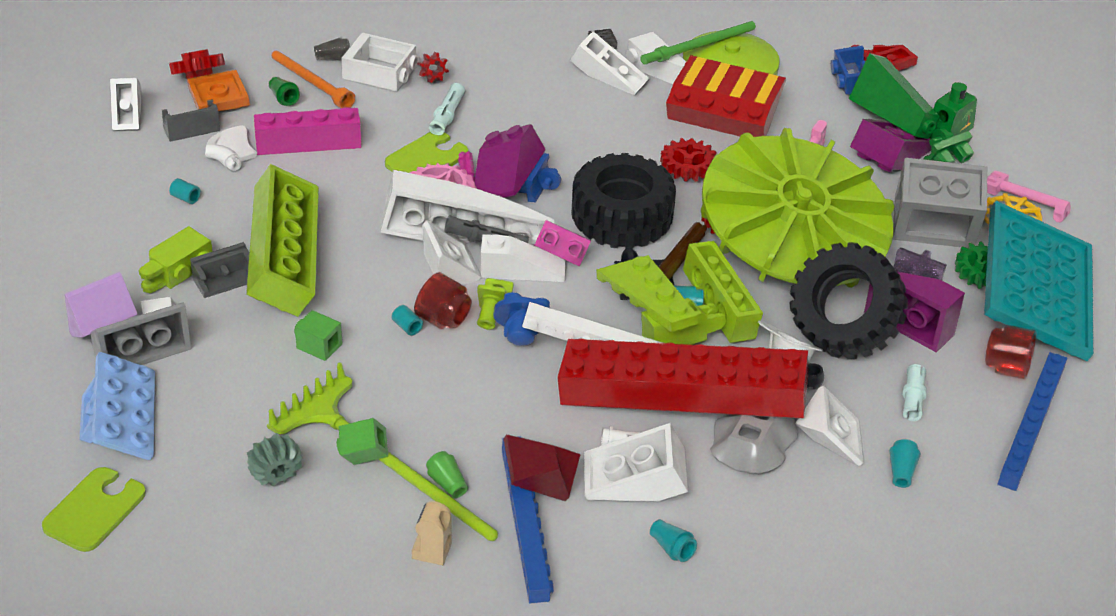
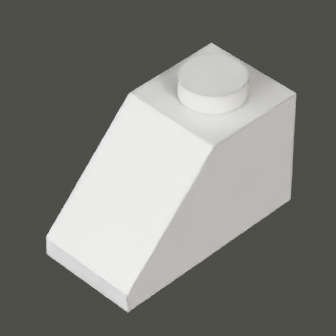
(125, 104)

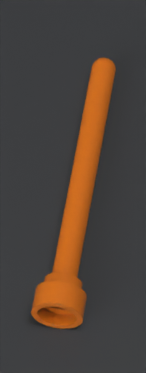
(341, 96)

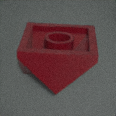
(541, 466)

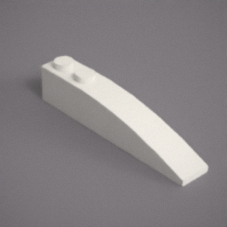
(420, 198)

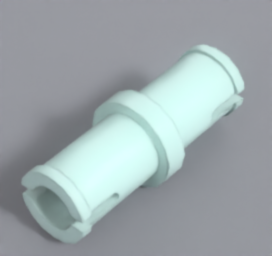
(914, 392)

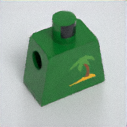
(956, 110)

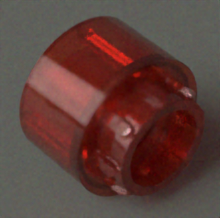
(443, 302)
(1011, 351)

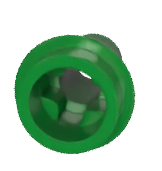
(286, 92)

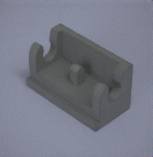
(191, 123)
(221, 270)

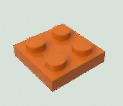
(224, 89)

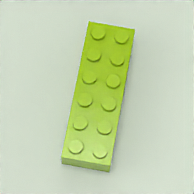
(283, 241)

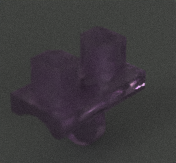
(917, 264)

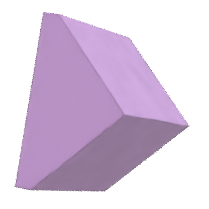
(98, 305)

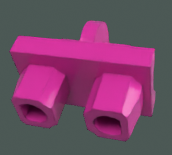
(562, 242)

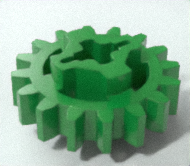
(972, 264)

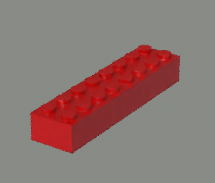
(684, 378)

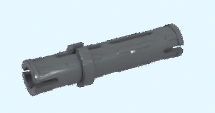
(474, 230)

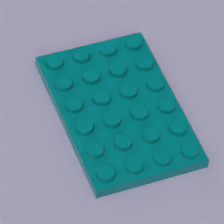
(1040, 280)

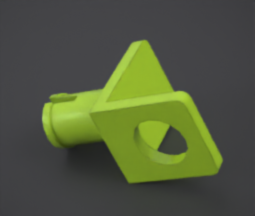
(488, 297)

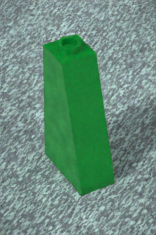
(893, 98)

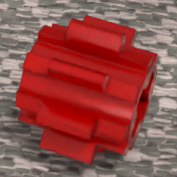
(433, 60)

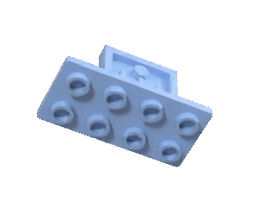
(120, 407)

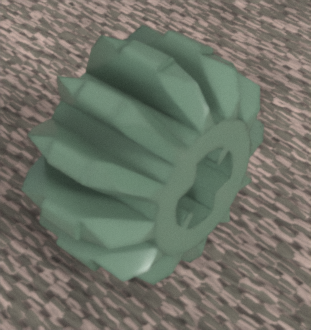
(274, 459)

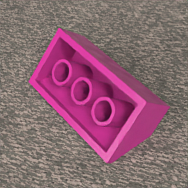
(307, 131)

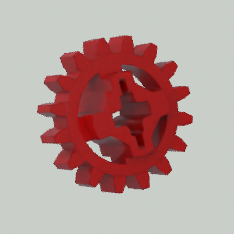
(197, 63)
(687, 159)

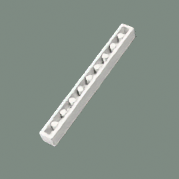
(572, 327)

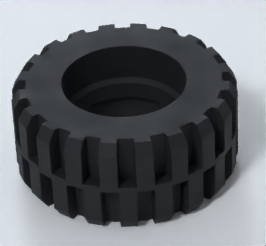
(623, 200)
(827, 272)

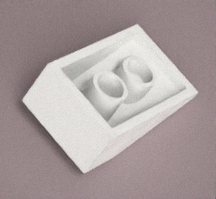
(637, 467)

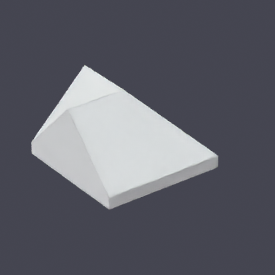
(832, 426)

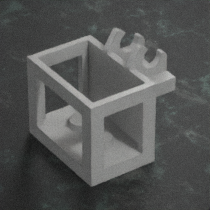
(943, 189)

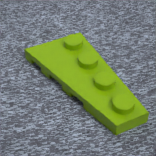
(651, 290)

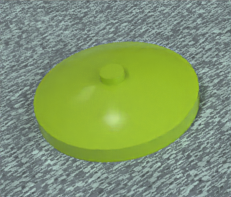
(742, 51)

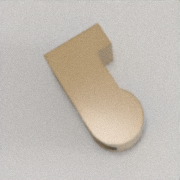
(434, 534)

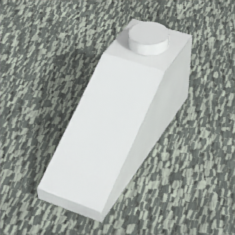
(646, 43)
(607, 65)
(516, 260)

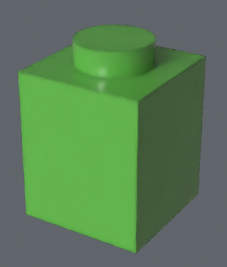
(318, 335)
(362, 441)

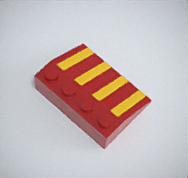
(724, 97)

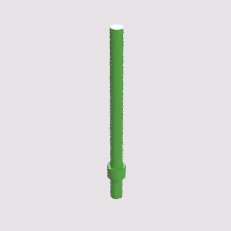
(664, 53)

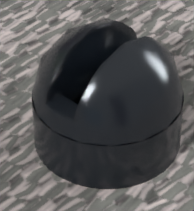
(815, 381)

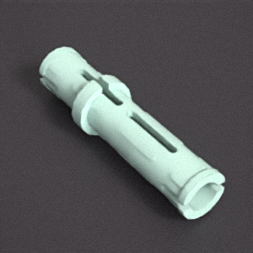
(445, 113)

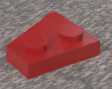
(897, 54)

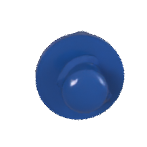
(511, 314)

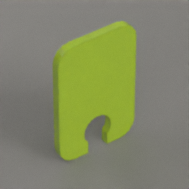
(424, 152)
(90, 514)

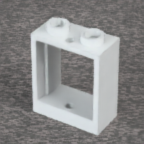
(383, 49)

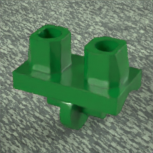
(945, 145)

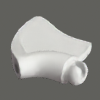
(230, 147)

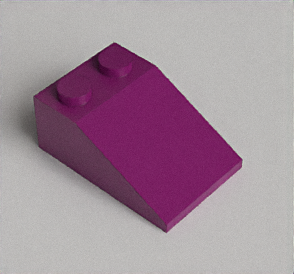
(887, 144)
(507, 160)
(930, 312)

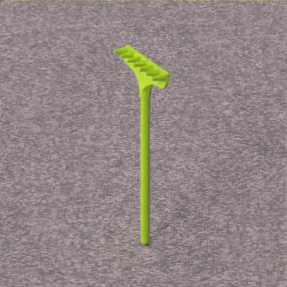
(322, 408)

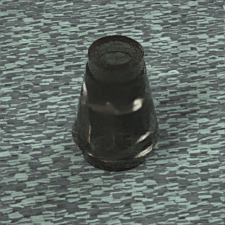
(332, 49)

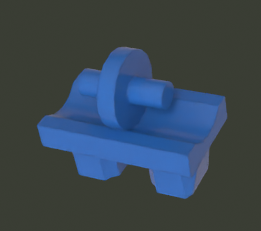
(540, 178)

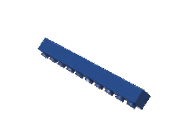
(1032, 422)
(529, 540)

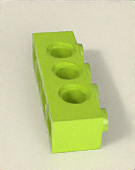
(721, 286)

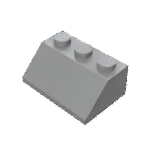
(145, 336)

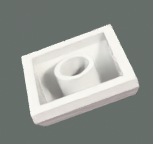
(448, 255)

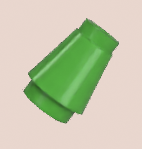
(445, 471)

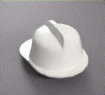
(782, 340)

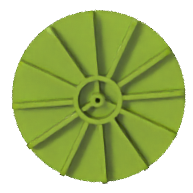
(787, 199)

